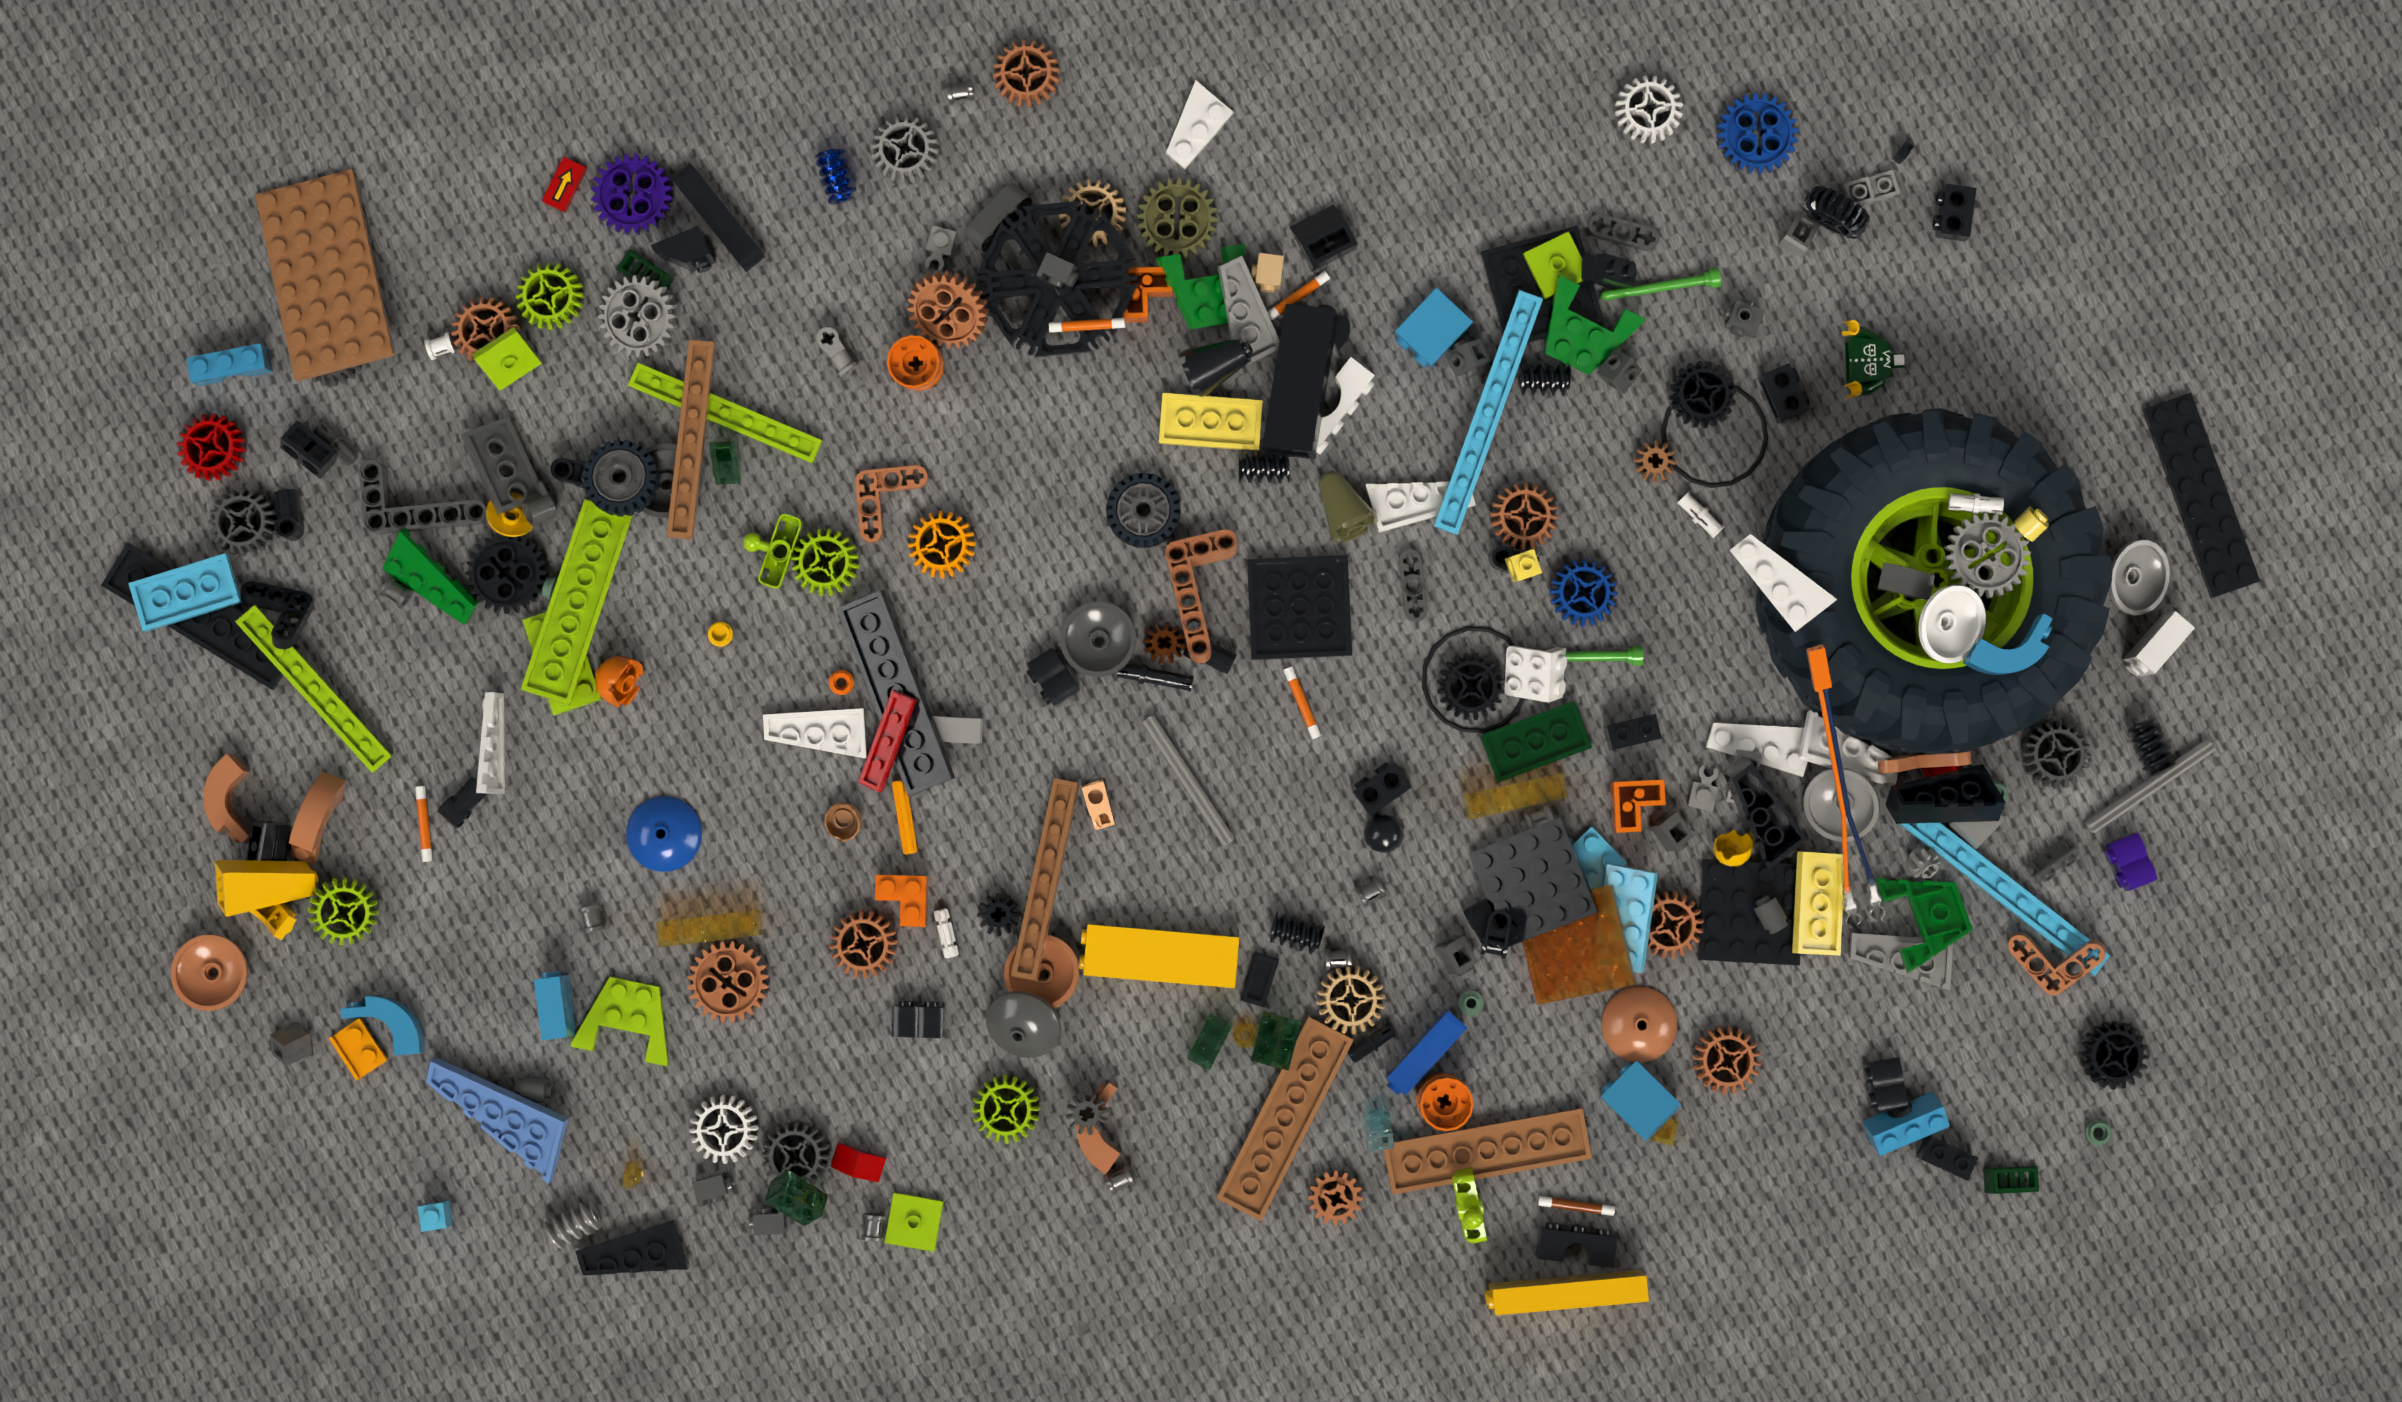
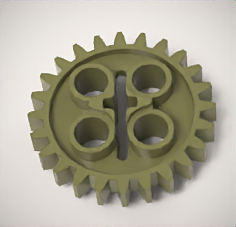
(1155, 217)

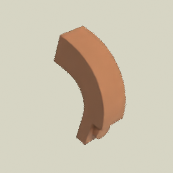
(218, 797)
(313, 816)
(1094, 1146)

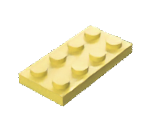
(1210, 422)
(1818, 904)

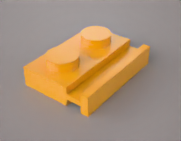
(358, 1049)

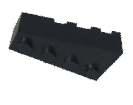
(1947, 797)
(1763, 814)

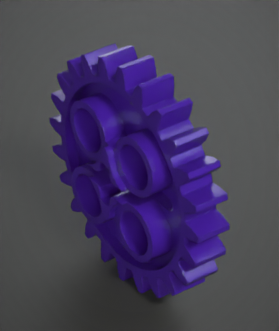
(609, 192)

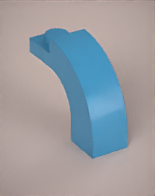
(1997, 661)
(405, 1027)

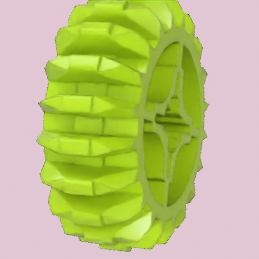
(540, 298)
(814, 567)
(349, 921)
(988, 1122)

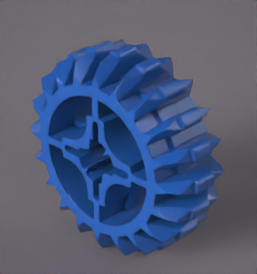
(1576, 583)

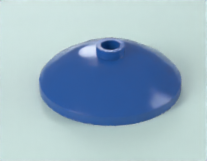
(681, 838)

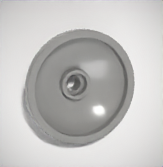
(2139, 577)
(1823, 807)

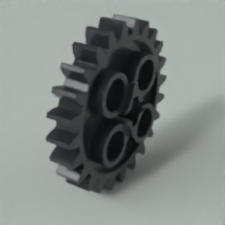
(492, 589)

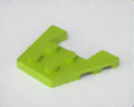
(630, 1008)

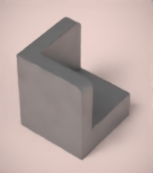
(291, 1044)

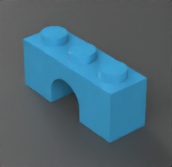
(216, 366)
(1893, 1133)

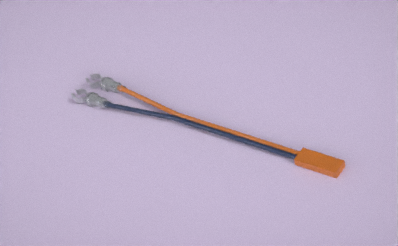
(1821, 684)

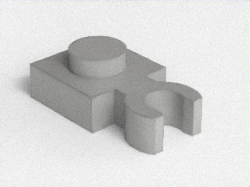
(940, 244)
(1703, 794)

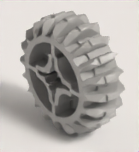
(900, 158)

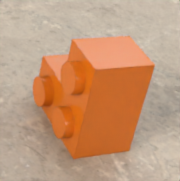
(1151, 284)
(1629, 797)
(912, 894)

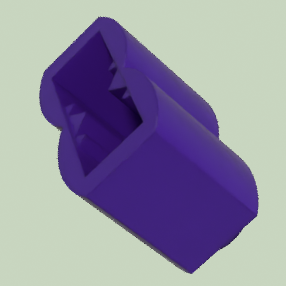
(2130, 862)

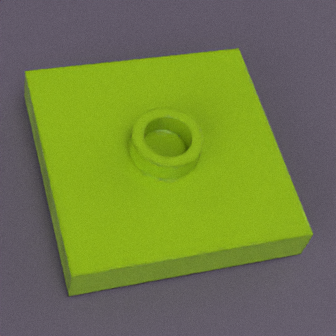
(1554, 258)
(506, 358)
(914, 1221)

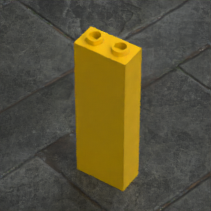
(1159, 956)
(1567, 1292)

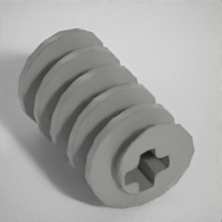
(573, 1225)

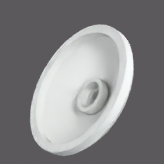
(1951, 623)

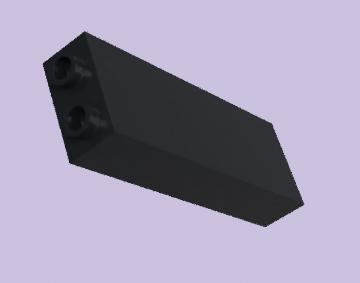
(1300, 380)

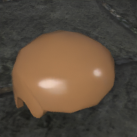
(842, 814)

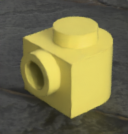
(2031, 523)

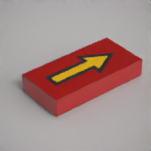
(564, 184)

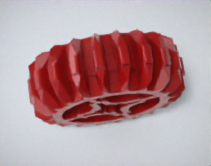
(215, 438)

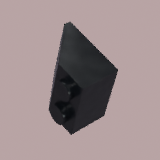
(686, 250)

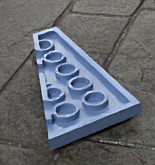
(506, 1116)

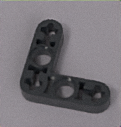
(253, 594)

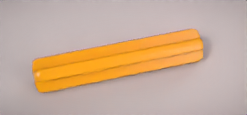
(904, 818)

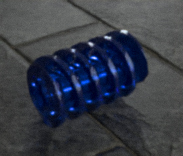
(835, 176)

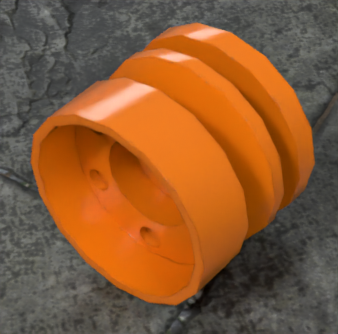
(905, 352)
(1448, 1115)

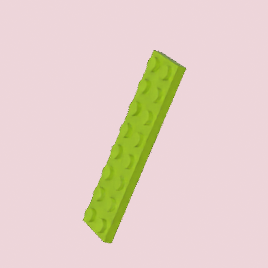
(576, 604)

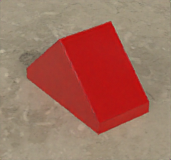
(858, 1163)

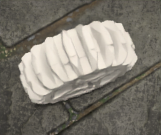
(1638, 111)
(724, 1117)

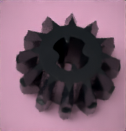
(993, 908)

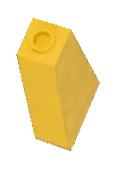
(261, 884)

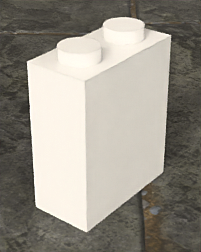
(2158, 644)

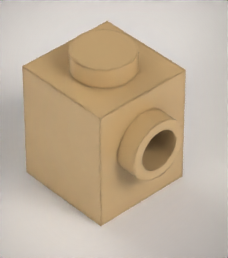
(1268, 272)

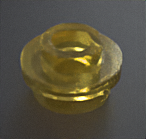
(1245, 1027)

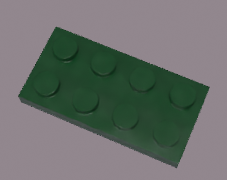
(1535, 741)

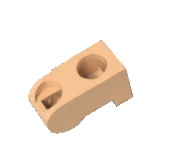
(1098, 804)

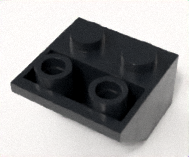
(1324, 237)

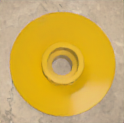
(507, 527)

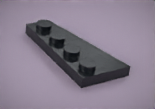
(641, 1251)

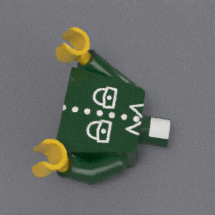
(1867, 360)

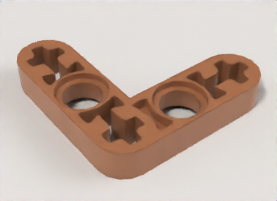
(880, 486)
(1914, 761)
(2057, 971)

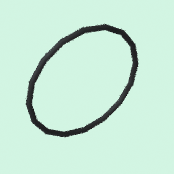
(1739, 478)
(1426, 693)

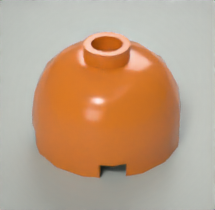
(617, 679)

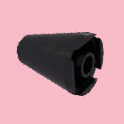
(1215, 363)

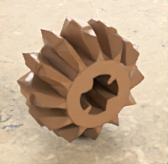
(1661, 456)

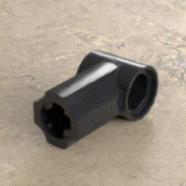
(288, 512)
(1220, 659)
(460, 805)

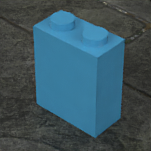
(1432, 329)
(554, 1006)
(1640, 1100)

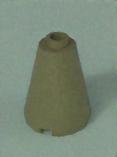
(1344, 508)

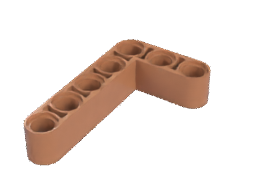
(1189, 589)

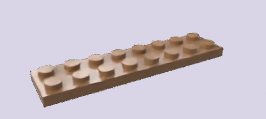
(1284, 1119)
(1489, 1150)

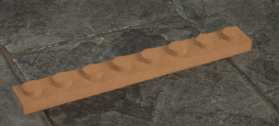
(691, 440)
(1045, 879)

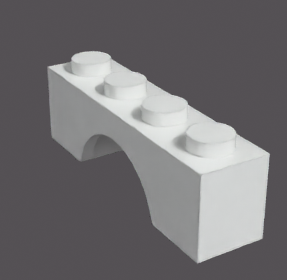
(1352, 382)

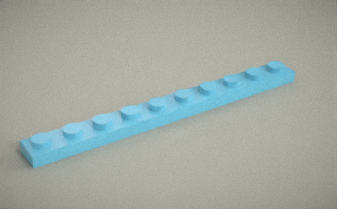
(1488, 412)
(2002, 888)

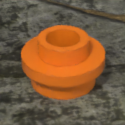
(833, 682)

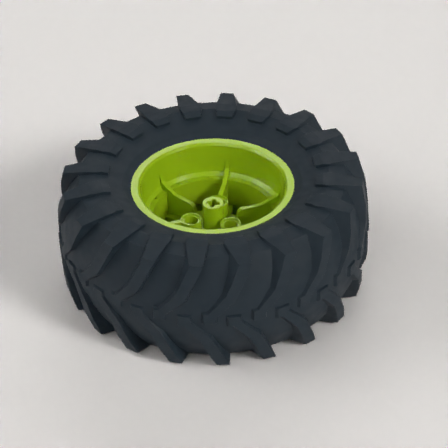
(1905, 472)

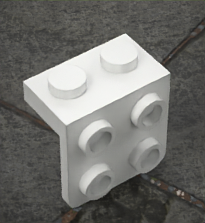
(1535, 673)

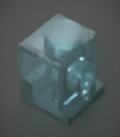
(1377, 1126)

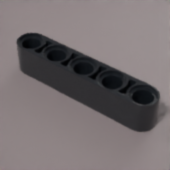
(717, 217)

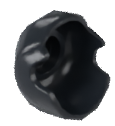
(1384, 833)

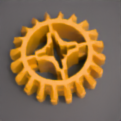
(952, 541)

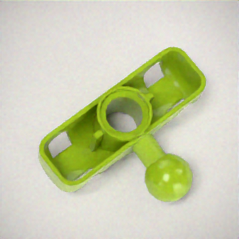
(753, 542)
(1469, 1205)

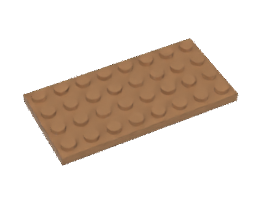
(324, 275)

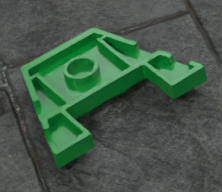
(1202, 297)
(1578, 339)
(1937, 913)

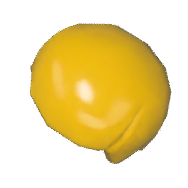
(1733, 848)

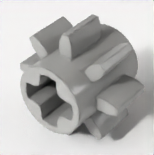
(1923, 862)

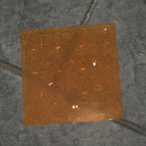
(1582, 955)

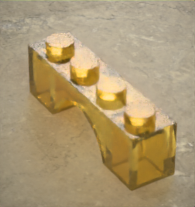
(1514, 796)
(709, 928)

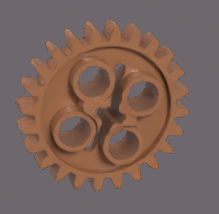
(964, 325)
(715, 1001)

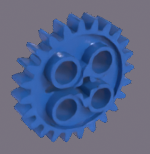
(1734, 133)

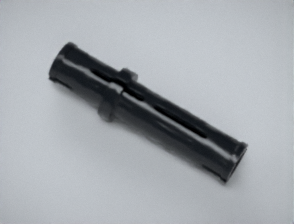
(1156, 677)

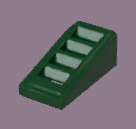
(663, 278)
(1995, 1183)

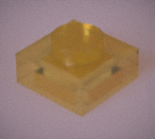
(1667, 1133)
(632, 1175)

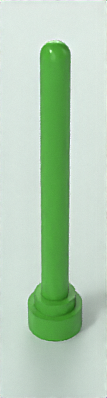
(1709, 278)
(1632, 655)

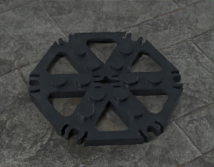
(1046, 300)

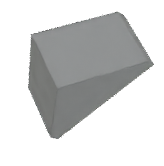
(1799, 235)
(1974, 832)

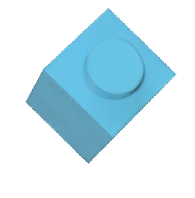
(435, 1215)

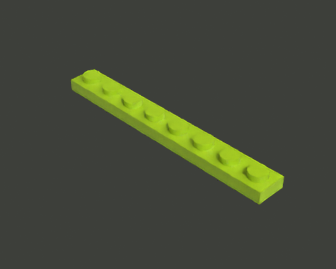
(730, 415)
(315, 691)

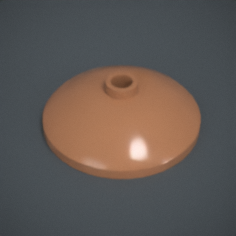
(1062, 968)
(193, 977)
(1621, 1021)

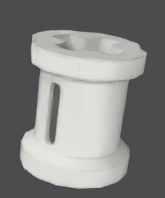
(440, 345)

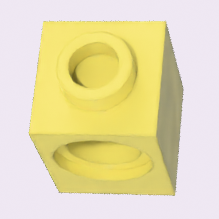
(1523, 565)

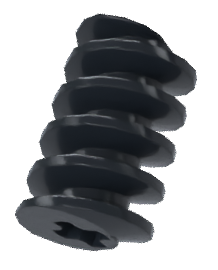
(1544, 379)
(1263, 467)
(2151, 746)
(1296, 933)

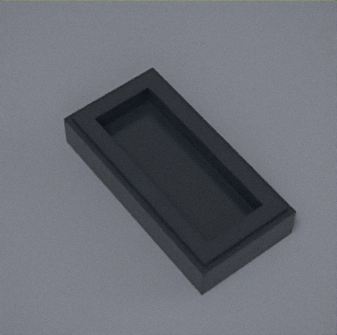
(1259, 979)

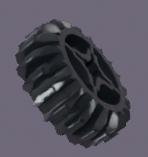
(1836, 212)
(1698, 385)
(1479, 694)
(2123, 1050)

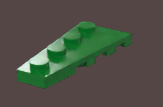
(420, 573)

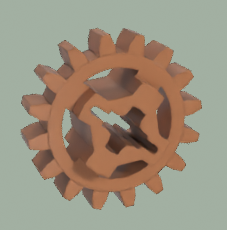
(1330, 1208)

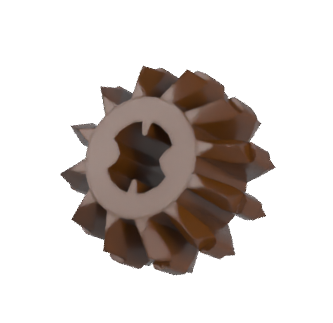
(1163, 634)

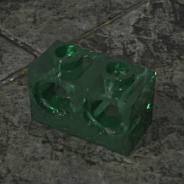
(1276, 1040)
(1209, 1041)
(796, 1198)

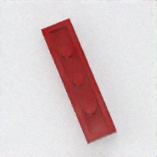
(887, 740)

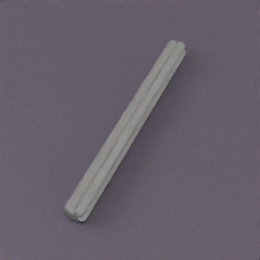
(1188, 780)
(2149, 786)

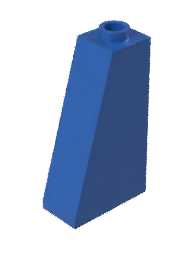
(1425, 1052)

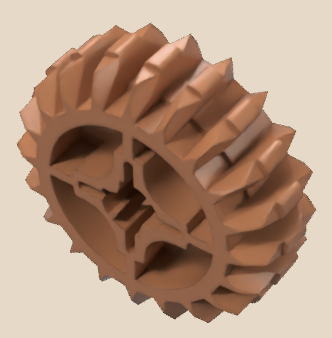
(1024, 52)
(471, 313)
(1536, 516)
(1674, 935)
(868, 955)
(1737, 1054)

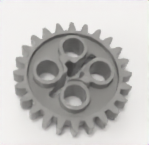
(656, 328)
(1975, 536)

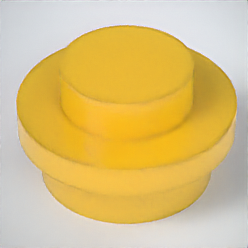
(720, 634)

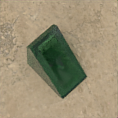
(726, 462)

